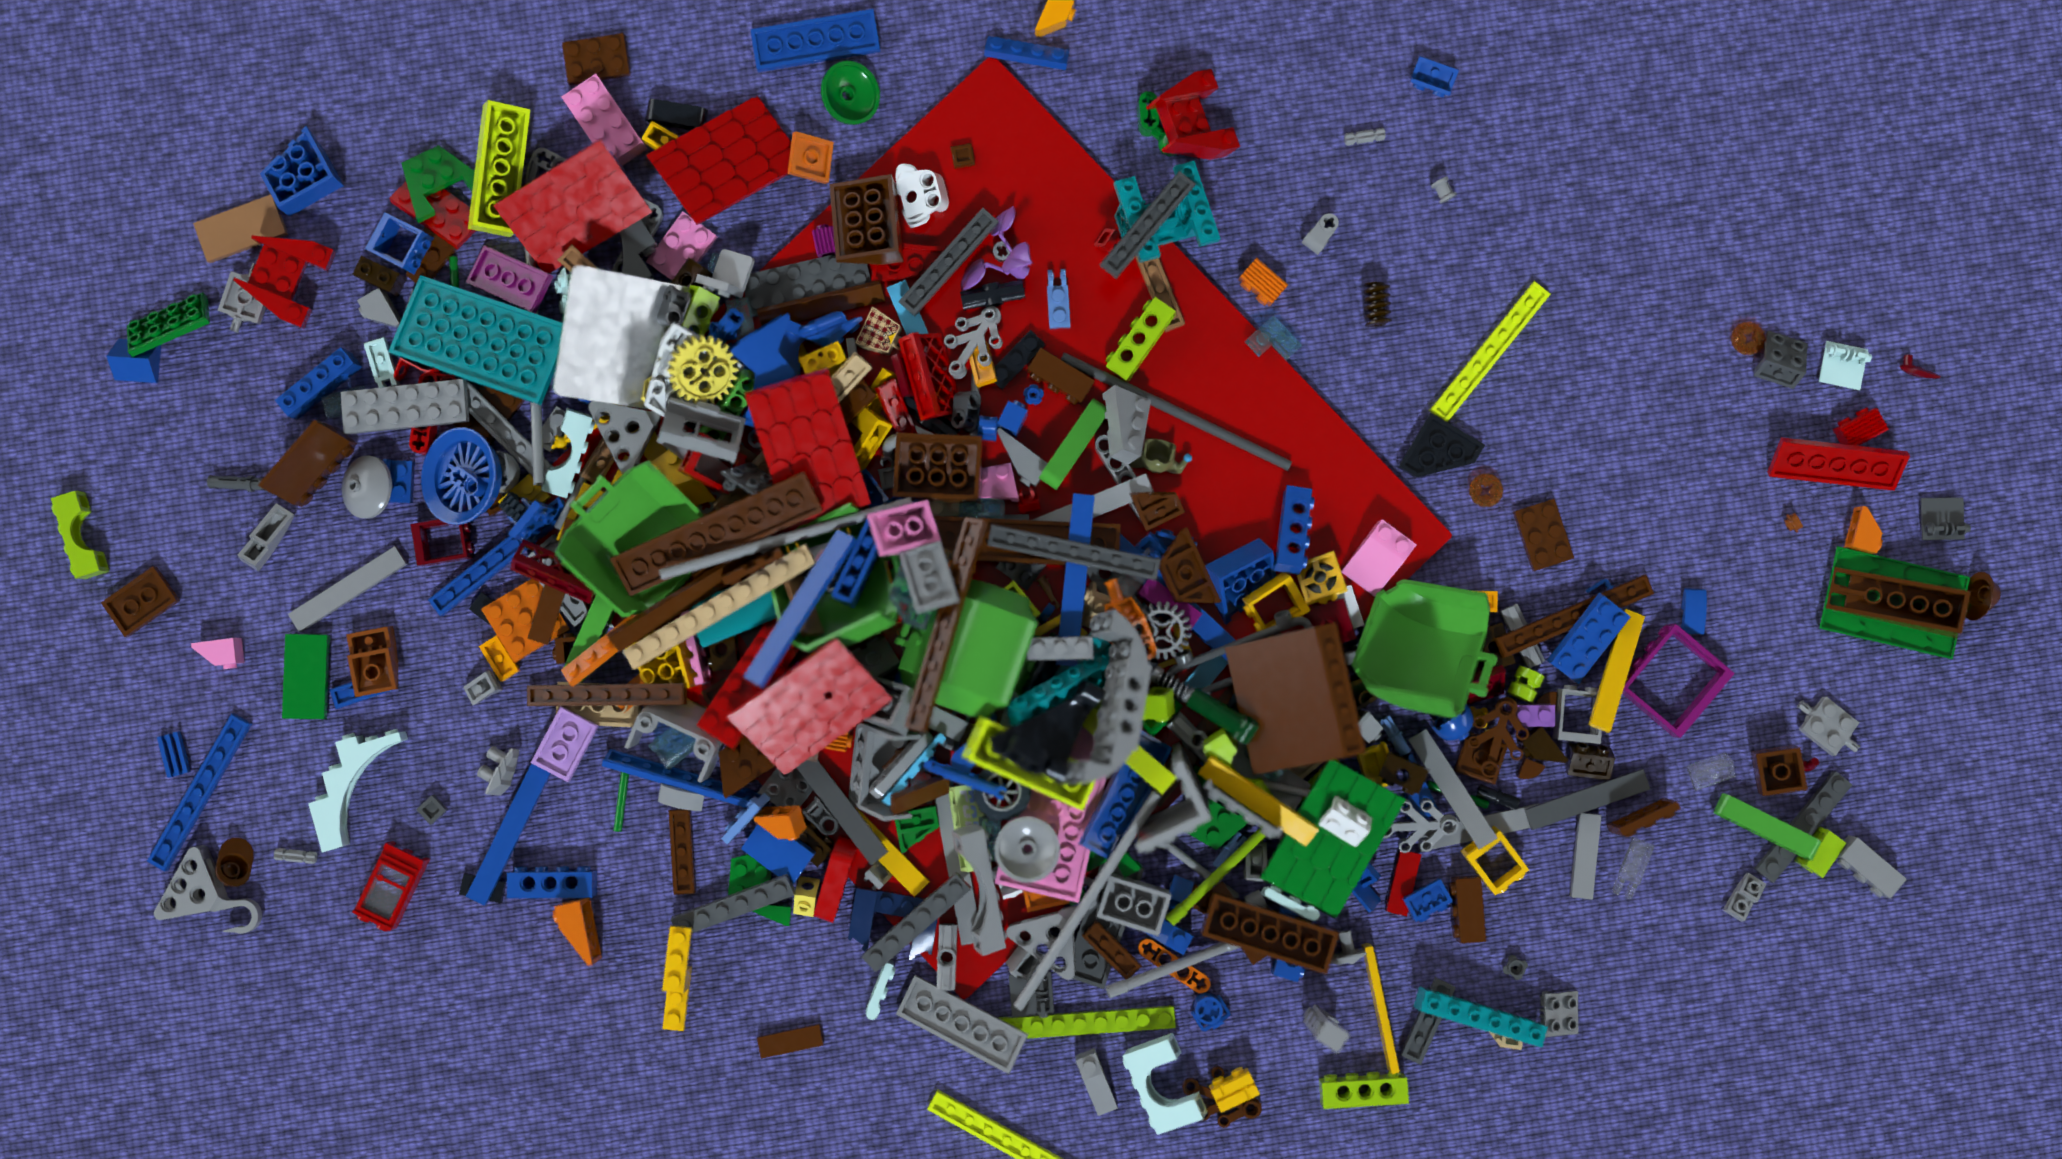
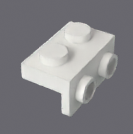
(1346, 822)

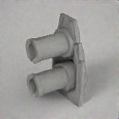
(502, 777)
(1349, 953)

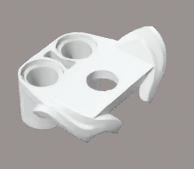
(911, 179)

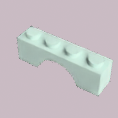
(559, 478)

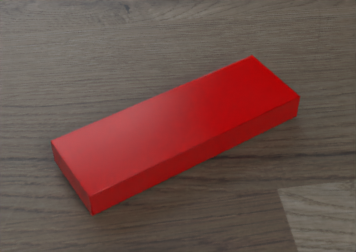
(895, 407)
(1402, 882)

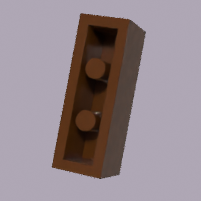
(1060, 377)
(1467, 909)

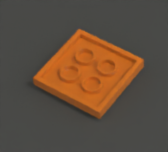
(513, 616)

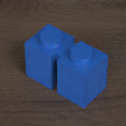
(1013, 418)

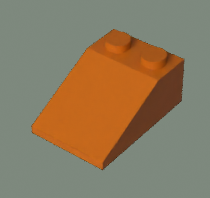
(578, 925)

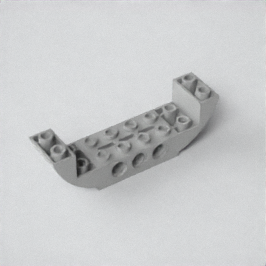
(1122, 700)

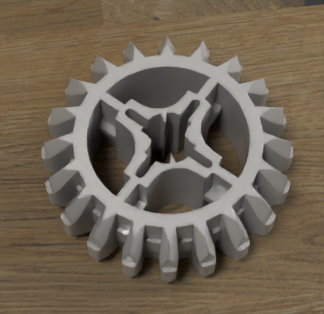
(1175, 644)

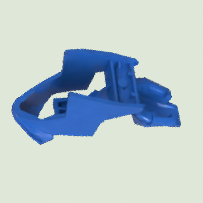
(774, 347)

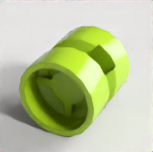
(1520, 690)

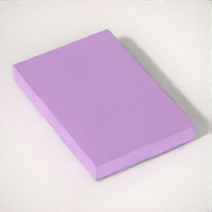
(564, 744)

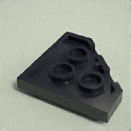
(1439, 449)

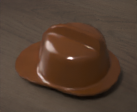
(1983, 595)
(234, 862)

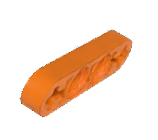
(1199, 974)

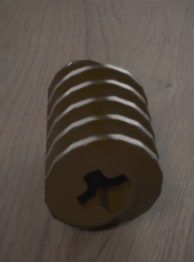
(1377, 303)

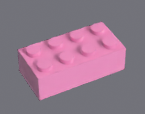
(604, 119)

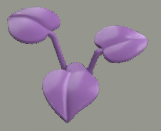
(1015, 263)

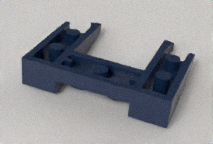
(870, 901)

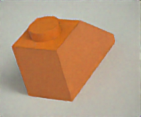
(1863, 532)
(782, 821)

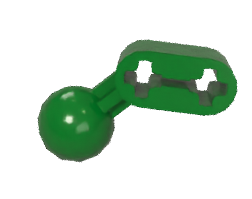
(1153, 118)

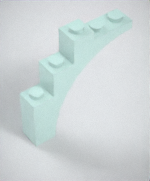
(331, 809)

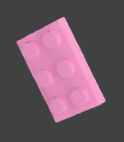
(681, 242)

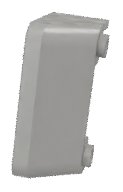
(684, 720)
(871, 751)

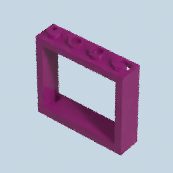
(1703, 699)

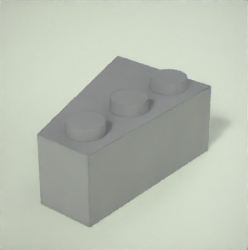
(1127, 423)

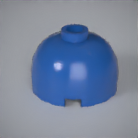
(1454, 728)

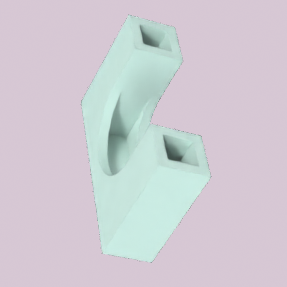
(1163, 1112)

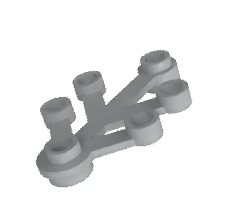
(975, 338)
(1422, 825)

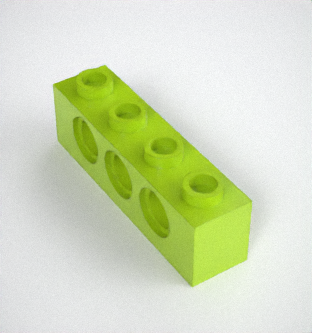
(709, 305)
(1126, 369)
(1373, 1096)

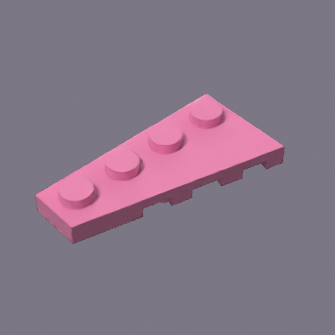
(999, 483)
(698, 659)

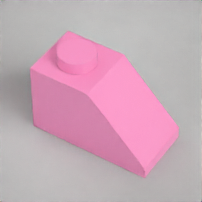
(221, 652)

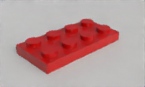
(450, 216)

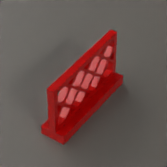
(922, 377)

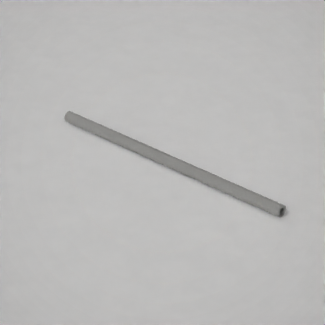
(536, 422)
(776, 541)
(1087, 900)

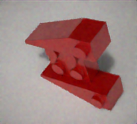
(1187, 123)
(280, 272)

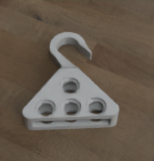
(620, 420)
(189, 898)
(1040, 933)

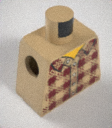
(879, 333)

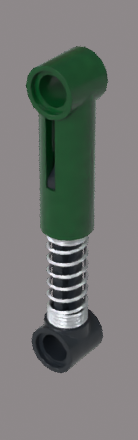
(1239, 725)

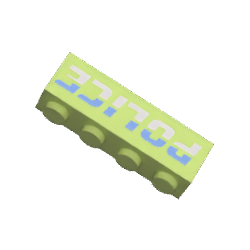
(964, 813)

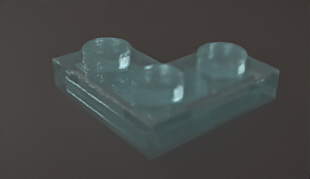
(1273, 334)

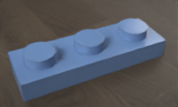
(744, 817)

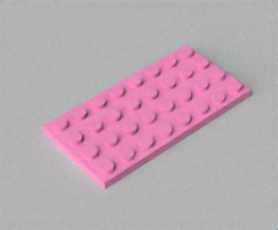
(1069, 825)

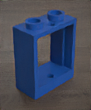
(390, 226)

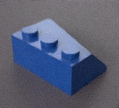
(301, 174)
(1240, 574)

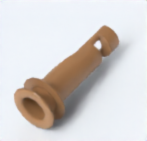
(1047, 589)

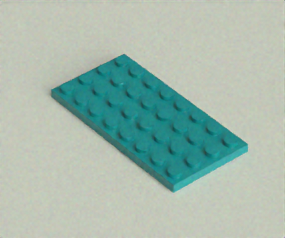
(479, 340)

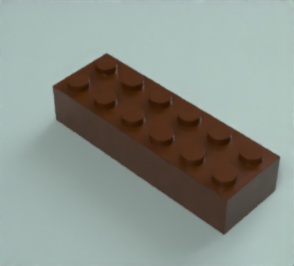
(1269, 932)

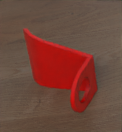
(402, 361)

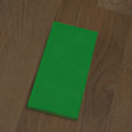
(167, 324)
(305, 676)

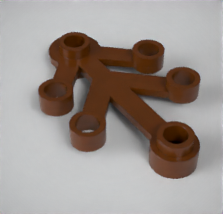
(1499, 732)
(1212, 1109)

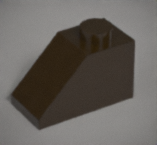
(1541, 746)

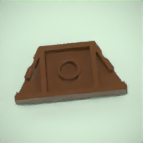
(1186, 573)
(741, 766)

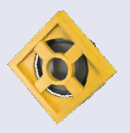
(1322, 581)

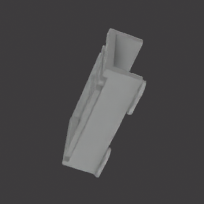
(705, 415)

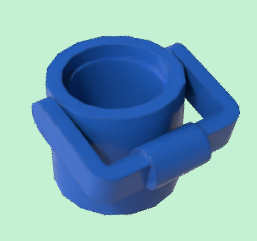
(1209, 1011)

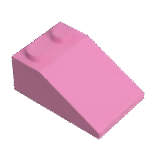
(903, 528)
(1378, 557)

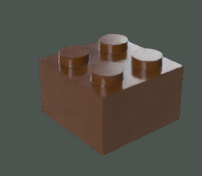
(1779, 770)

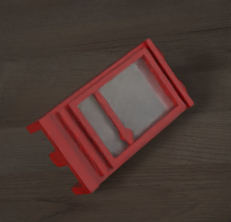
(390, 887)

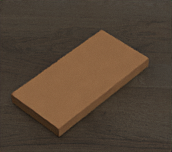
(232, 230)

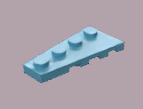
(913, 769)

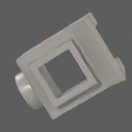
(1022, 963)

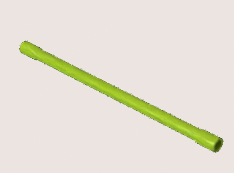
(1182, 909)

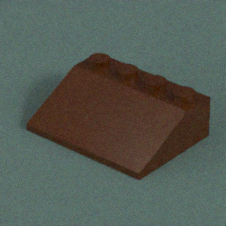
(866, 221)
(308, 463)
(938, 468)

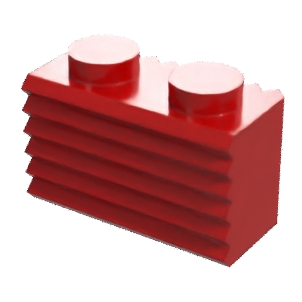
(1860, 428)

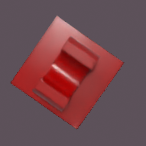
(1107, 240)
(1028, 502)

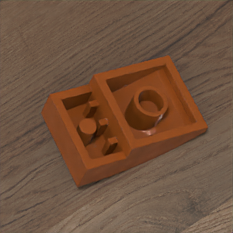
(373, 661)

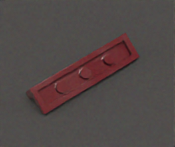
(549, 574)

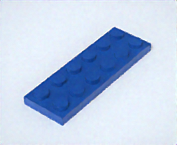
(815, 40)
(1121, 801)

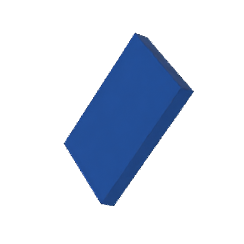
(778, 855)

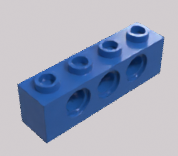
(318, 383)
(1285, 560)
(857, 569)
(518, 887)

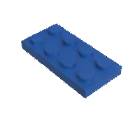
(1588, 638)

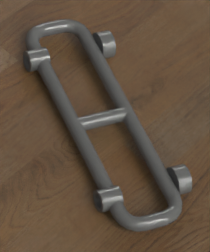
(1186, 660)

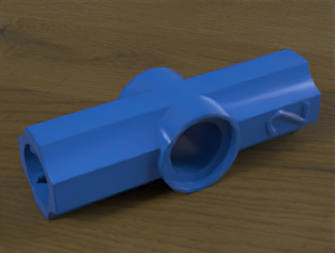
(727, 326)

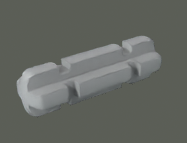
(1364, 136)
(295, 856)

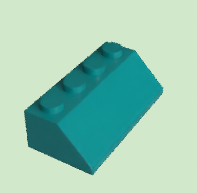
(745, 618)

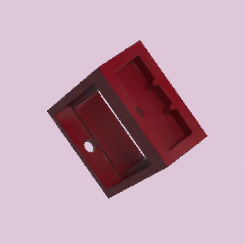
(422, 549)

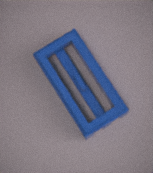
(173, 754)

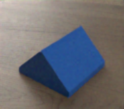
(139, 368)

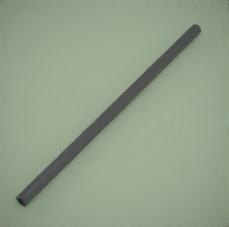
(1179, 413)

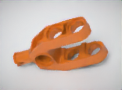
(1130, 610)

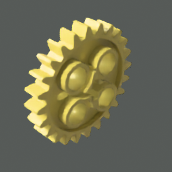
(688, 357)

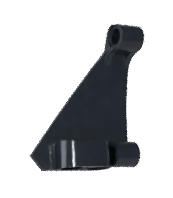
(1047, 739)

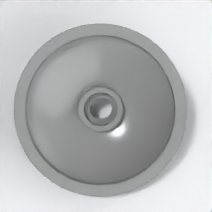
(366, 487)
(1025, 865)

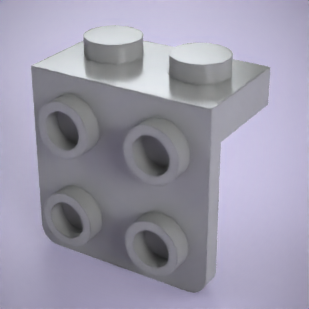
(729, 274)

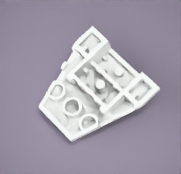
(660, 387)

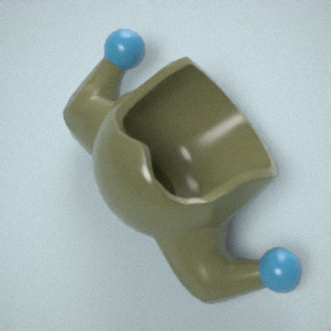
(1159, 457)

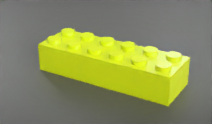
(497, 164)
(980, 752)

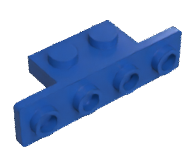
(1364, 892)

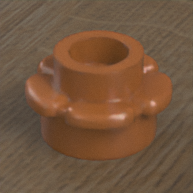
(1793, 522)

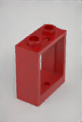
(690, 461)

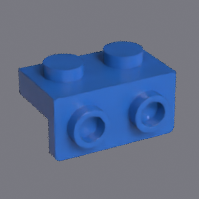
(1433, 76)

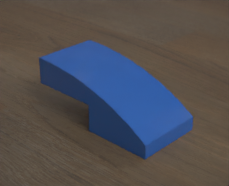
(1694, 610)

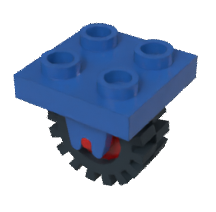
(527, 516)

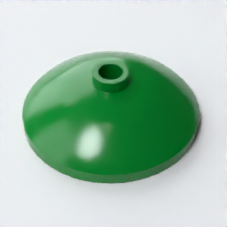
(859, 87)

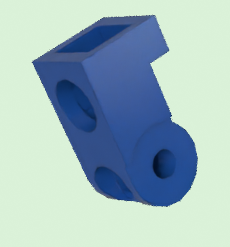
(988, 428)

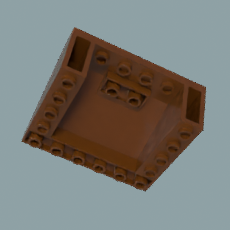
(1298, 696)

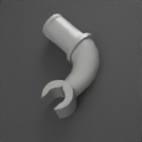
(887, 448)

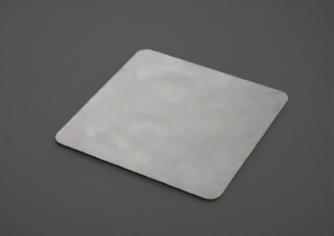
(609, 336)

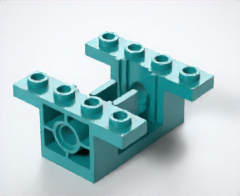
(1188, 220)

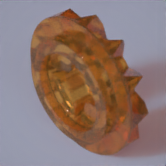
(1739, 339)
(1495, 490)

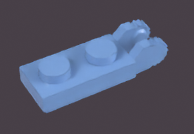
(1058, 302)

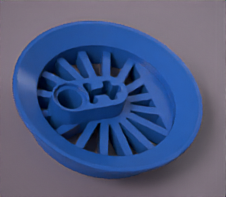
(462, 458)

